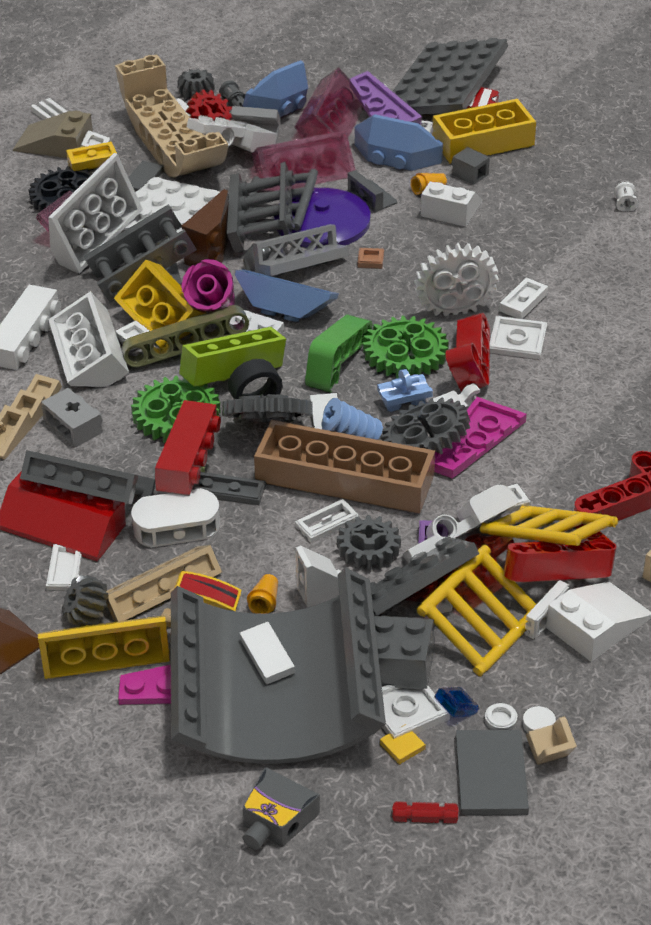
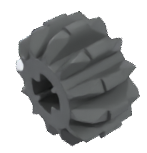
(193, 82)
(85, 601)

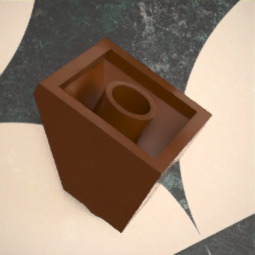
(16, 640)

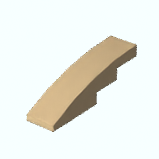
(24, 412)

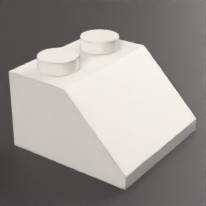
(449, 203)

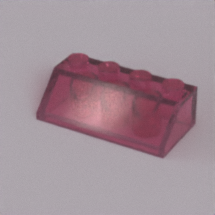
(330, 108)
(326, 153)

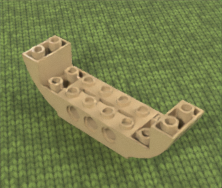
(162, 120)

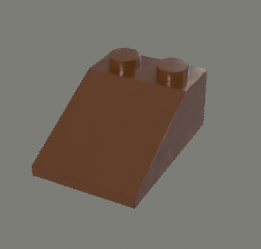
(208, 230)

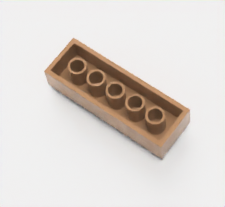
(345, 466)

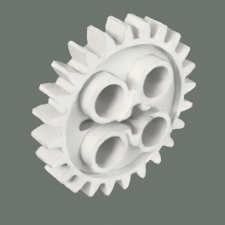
(456, 280)

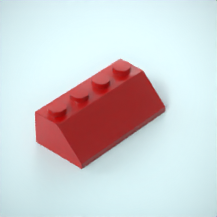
(61, 517)

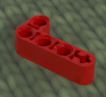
(471, 357)
(624, 497)
(560, 562)

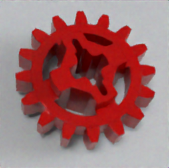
(208, 105)

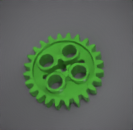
(388, 351)
(159, 405)

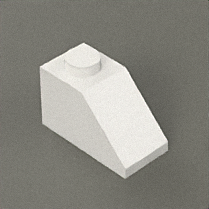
(315, 577)

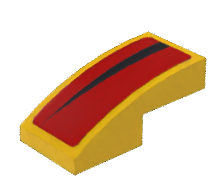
(214, 591)

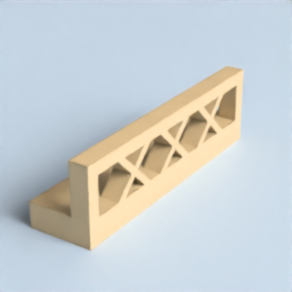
(158, 583)

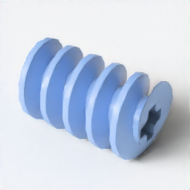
(346, 419)

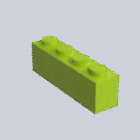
(219, 357)

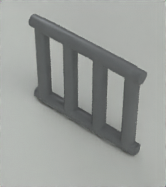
(303, 193)

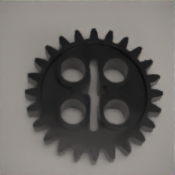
(54, 185)

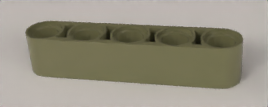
(172, 332)

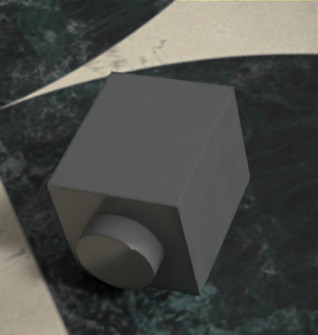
(470, 165)

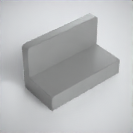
(263, 118)

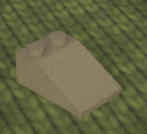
(55, 134)

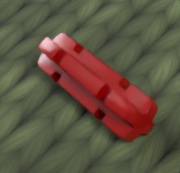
(425, 812)

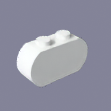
(175, 518)

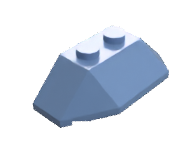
(280, 90)
(397, 143)
(283, 296)

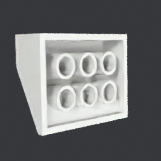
(93, 214)

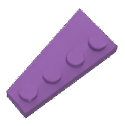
(380, 100)

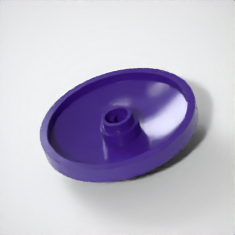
(337, 208)

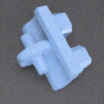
(404, 390)

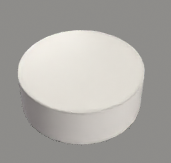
(501, 717)
(537, 718)

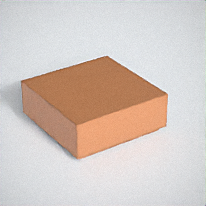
(370, 258)

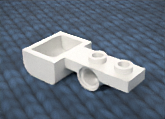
(234, 132)
(477, 510)

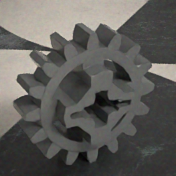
(368, 542)

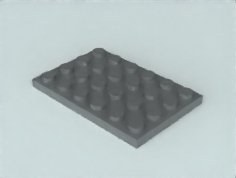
(449, 74)

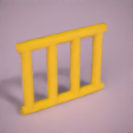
(553, 534)
(447, 591)

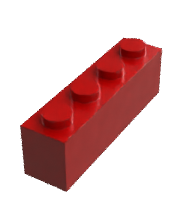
(187, 447)

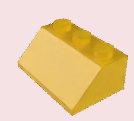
(155, 299)

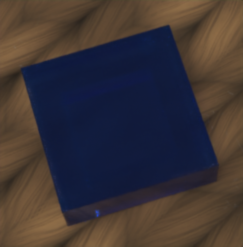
(456, 702)

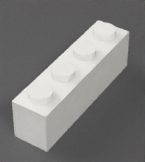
(26, 323)

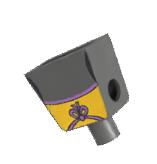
(277, 810)

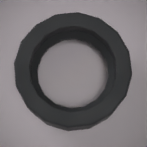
(250, 371)

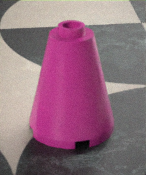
(208, 286)

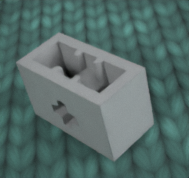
(72, 417)

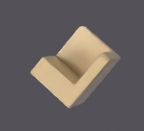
(551, 741)

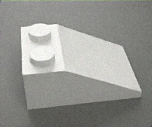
(595, 618)

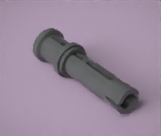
(230, 96)

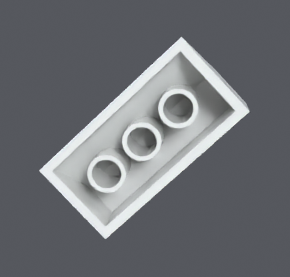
(88, 344)

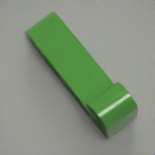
(332, 349)

